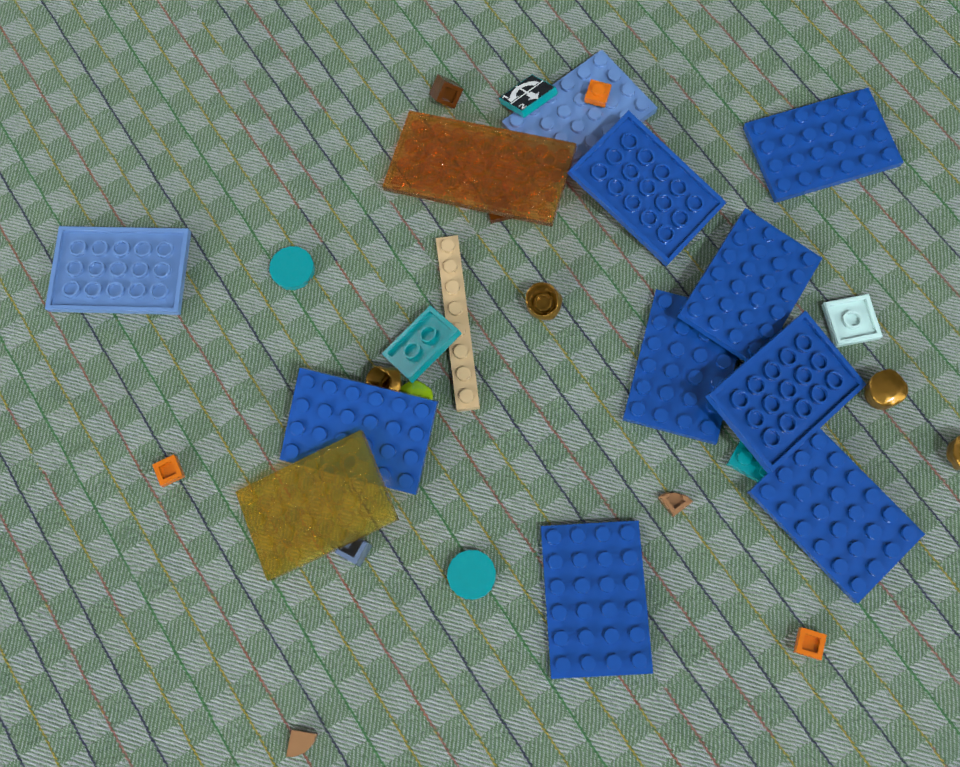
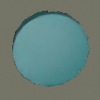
(292, 268)
(471, 574)

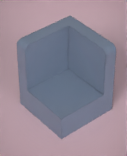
(355, 551)

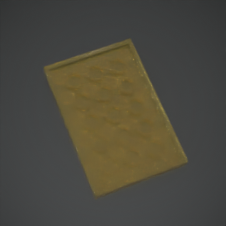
(316, 505)

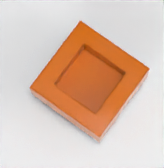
(597, 93)
(168, 470)
(810, 643)

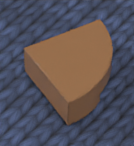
(674, 502)
(300, 742)

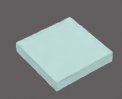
(851, 320)

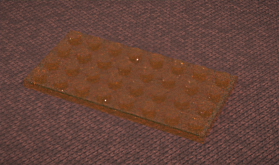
(480, 167)

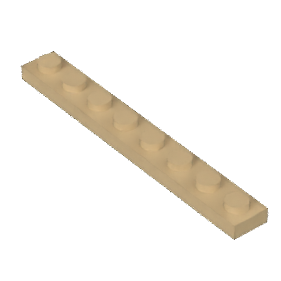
(456, 313)

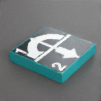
(528, 95)

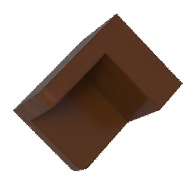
(446, 91)

